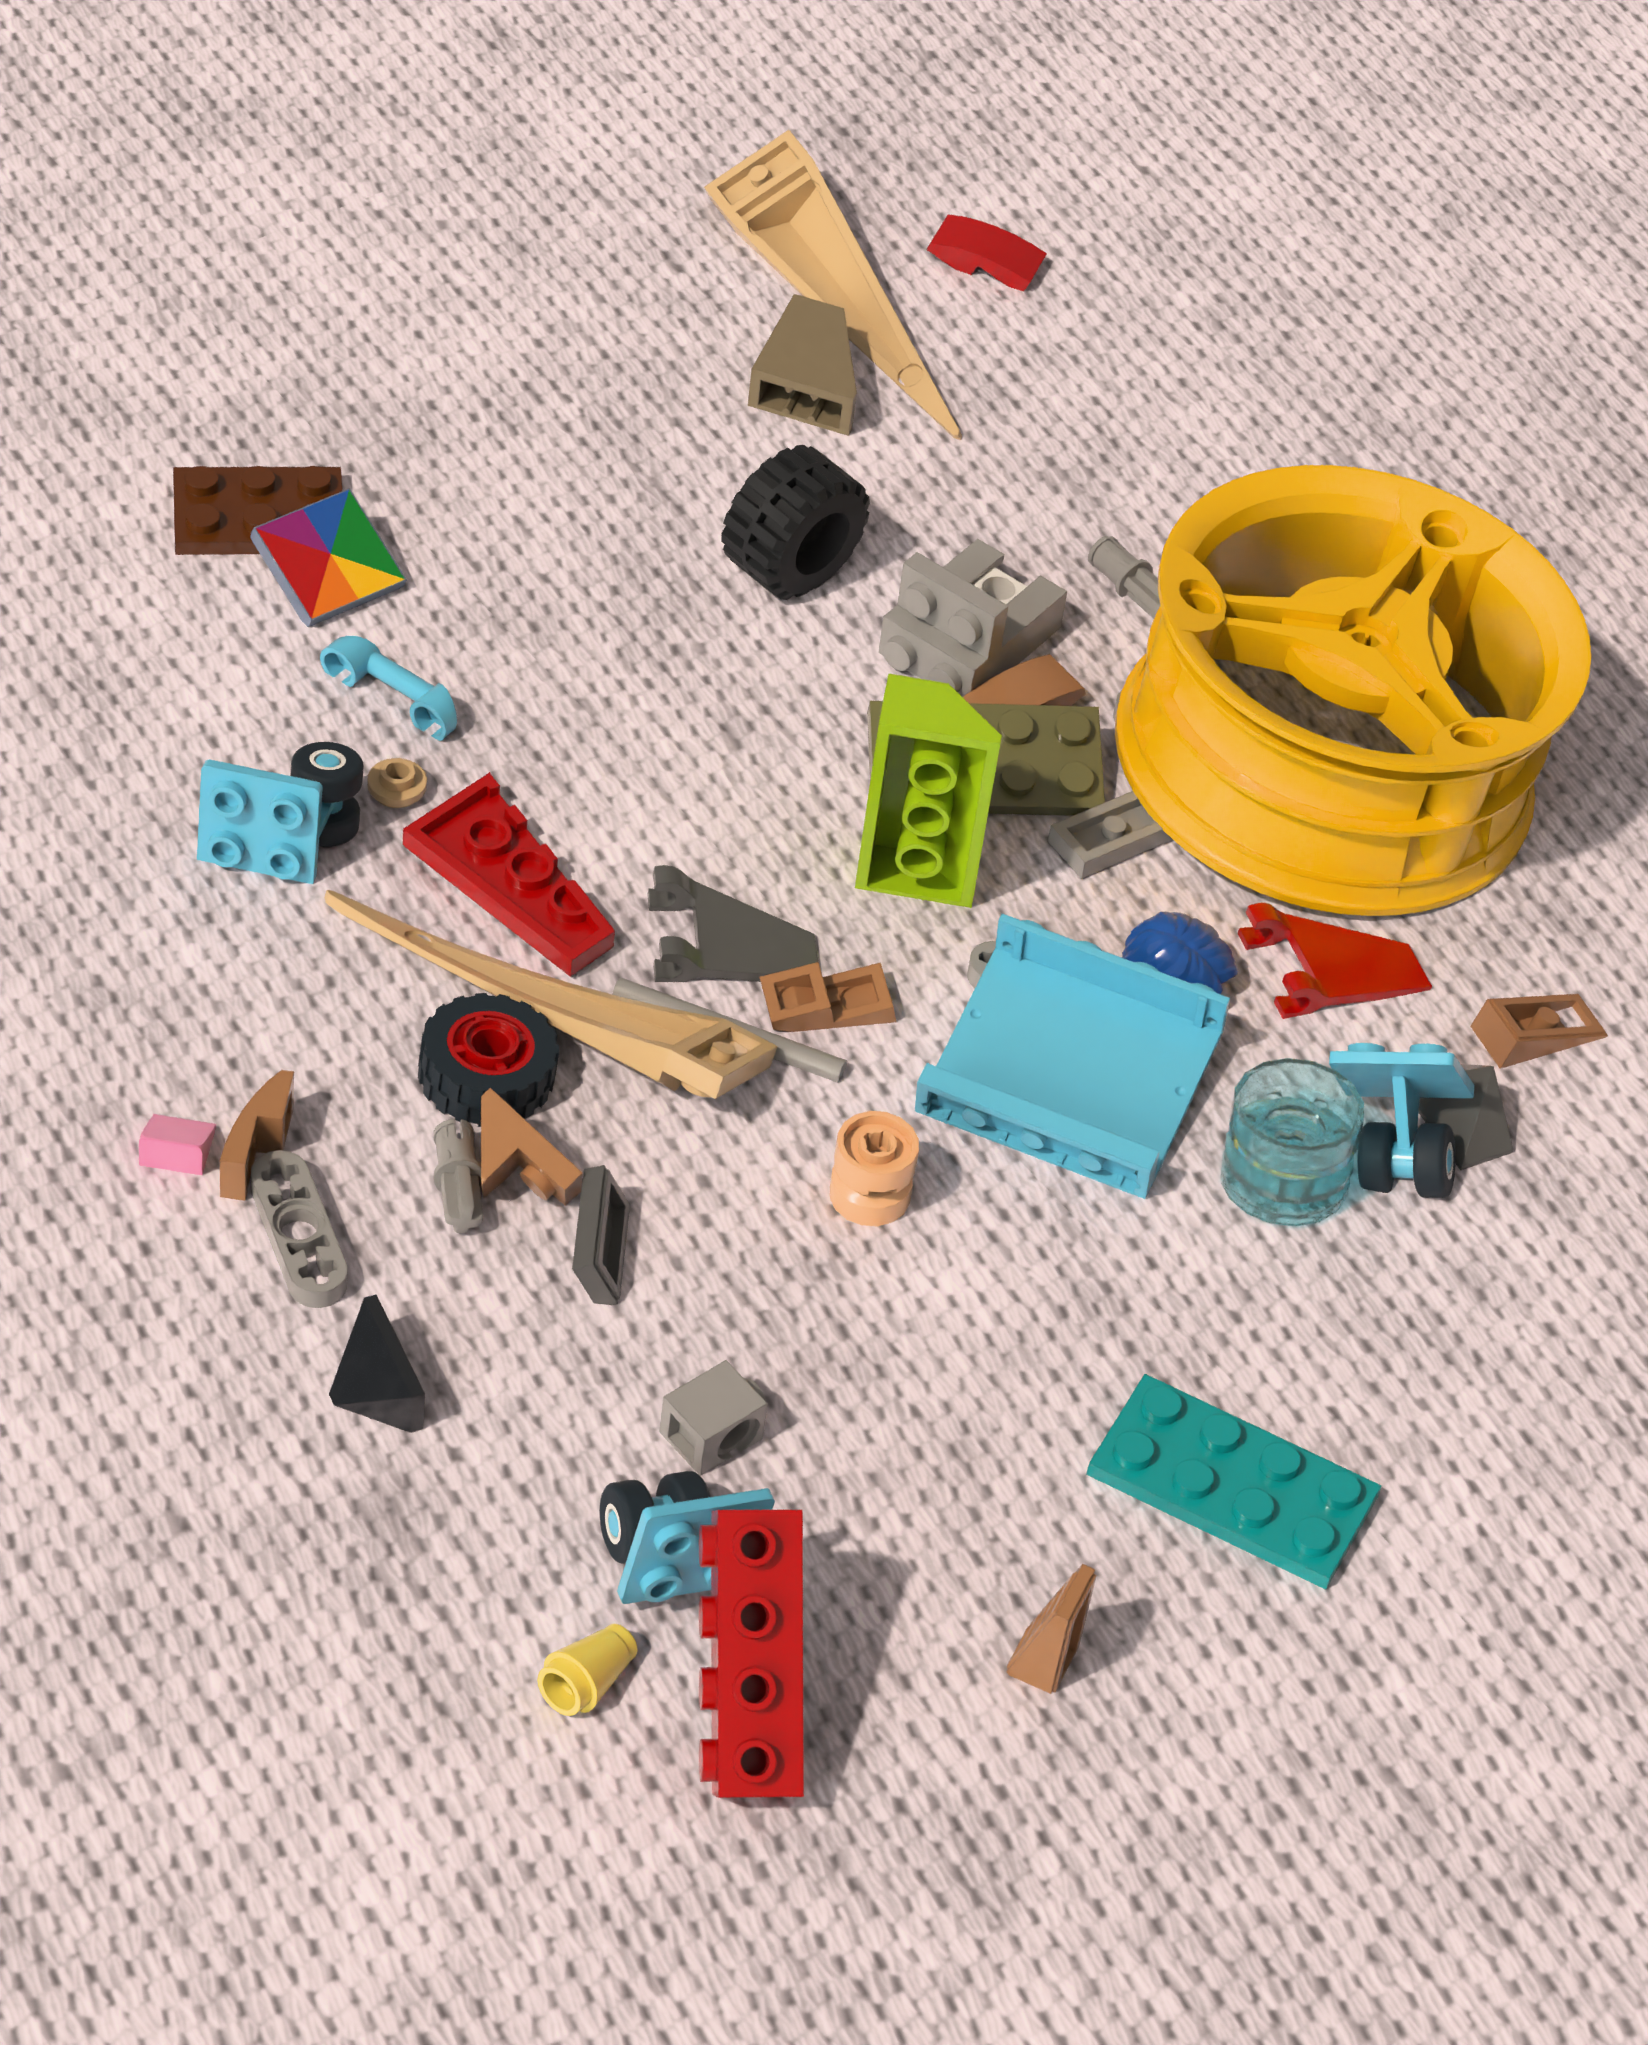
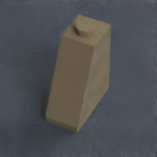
(807, 367)

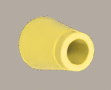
(586, 1669)

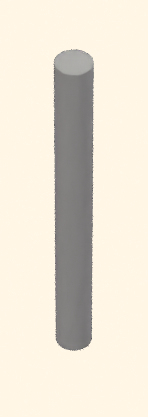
(788, 1051)

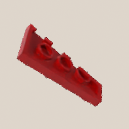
(500, 866)

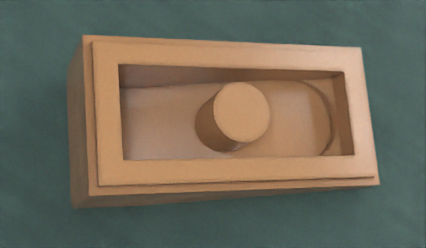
(1530, 1027)

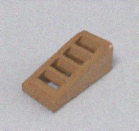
(1054, 1634)

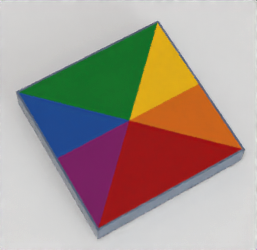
(327, 558)

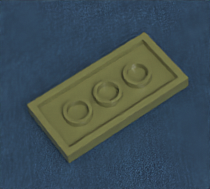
(1044, 761)

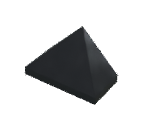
(376, 1373)

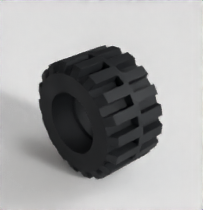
(795, 522)

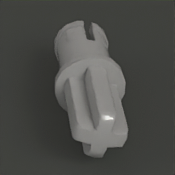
(1128, 574)
(458, 1175)

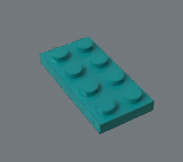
(1234, 1481)

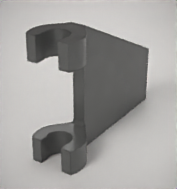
(729, 935)

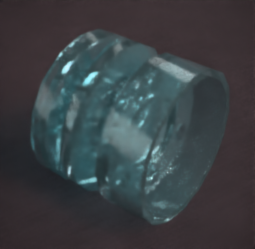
(1291, 1141)

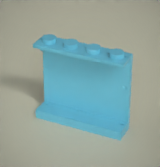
(1075, 1056)

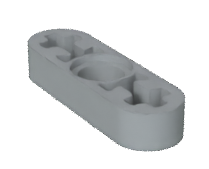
(304, 1207)

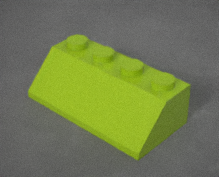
(927, 794)

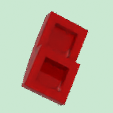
(974, 243)

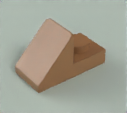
(513, 1142)

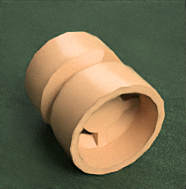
(874, 1168)

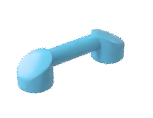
(361, 657)

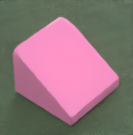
(176, 1144)

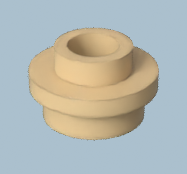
(397, 782)

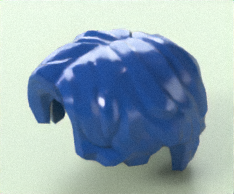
(1182, 949)

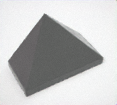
(1476, 1122)

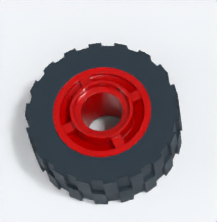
(483, 1046)

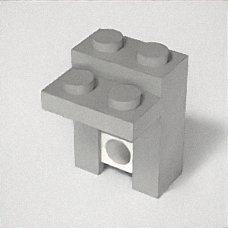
(967, 618)

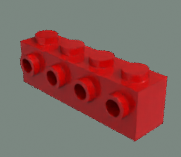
(754, 1653)

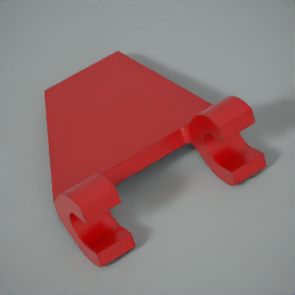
(1337, 962)

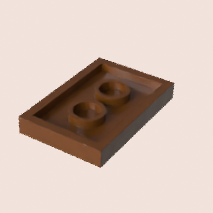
(223, 504)

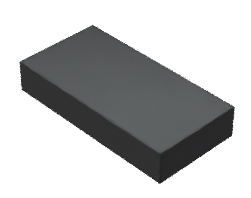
(601, 1236)

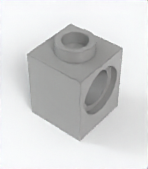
(713, 1417)

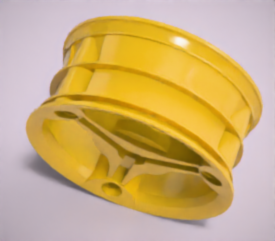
(1370, 603)

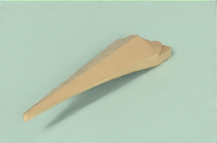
(795, 225)
(657, 1041)

